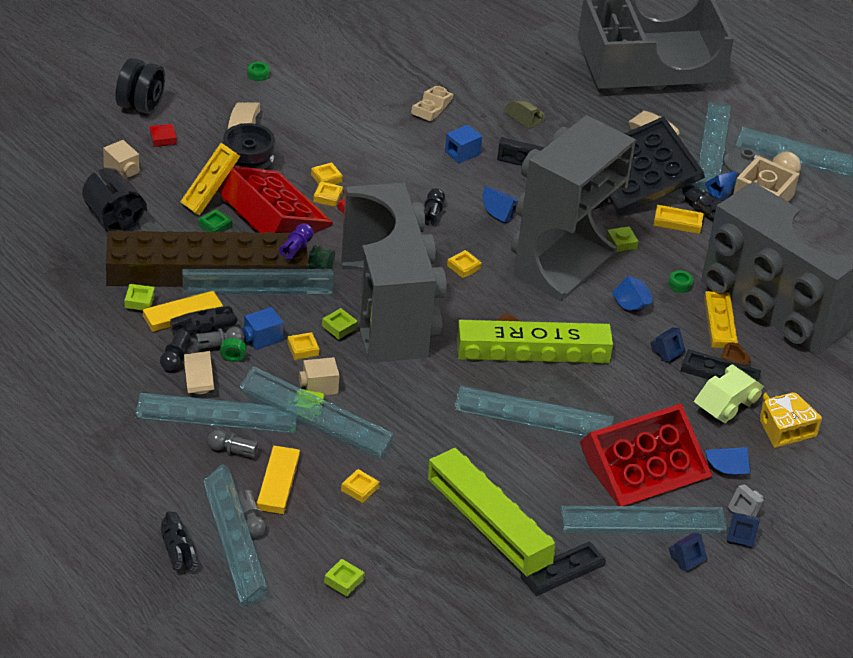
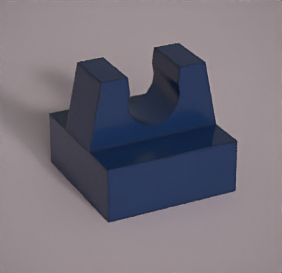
(668, 344)
(743, 529)
(689, 551)

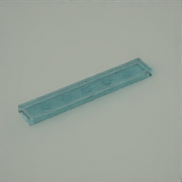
(713, 142)
(806, 153)
(258, 281)
(316, 411)
(530, 411)
(214, 412)
(642, 519)
(235, 535)

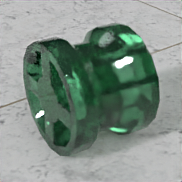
(321, 258)

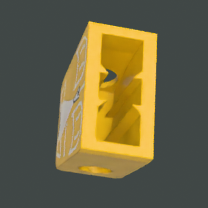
(788, 418)

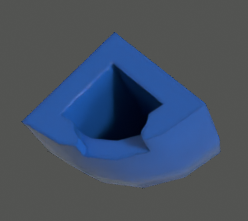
(722, 185)
(499, 204)
(632, 294)
(729, 460)

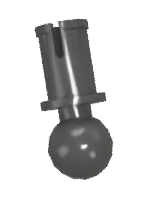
(214, 339)
(219, 440)
(252, 514)

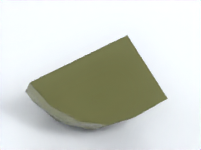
(525, 113)

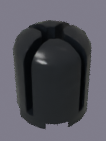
(113, 200)

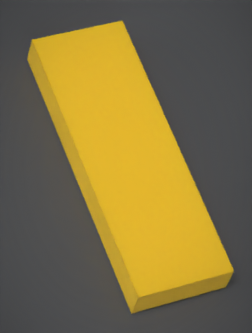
(210, 179)
(160, 315)
(720, 319)
(278, 479)

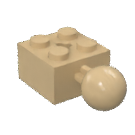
(777, 176)

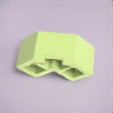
(724, 394)

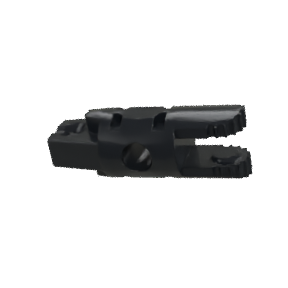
(701, 200)
(204, 320)
(178, 542)

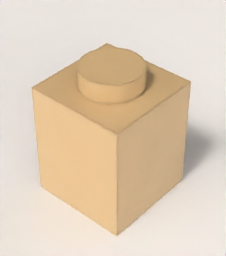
(121, 157)
(320, 376)

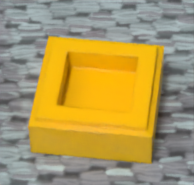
(326, 173)
(328, 194)
(464, 264)
(303, 346)
(360, 486)

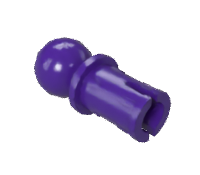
(297, 240)

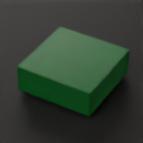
(215, 222)

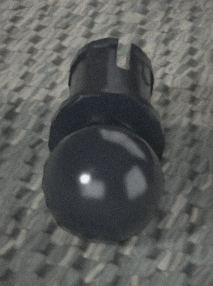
(433, 205)
(175, 351)

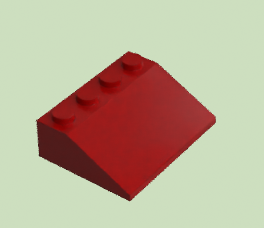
(270, 201)
(646, 455)

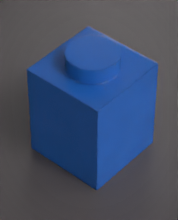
(463, 144)
(263, 328)

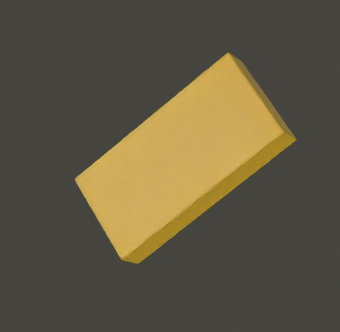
(678, 219)

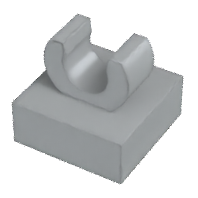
(746, 501)

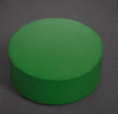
(258, 71)
(680, 281)
(233, 350)

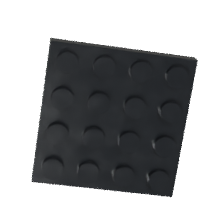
(657, 168)

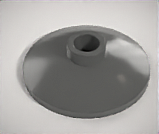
(740, 158)

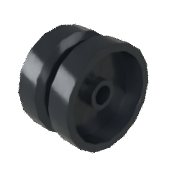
(140, 86)
(253, 144)

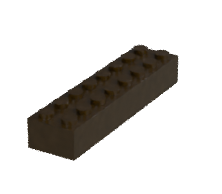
(160, 257)

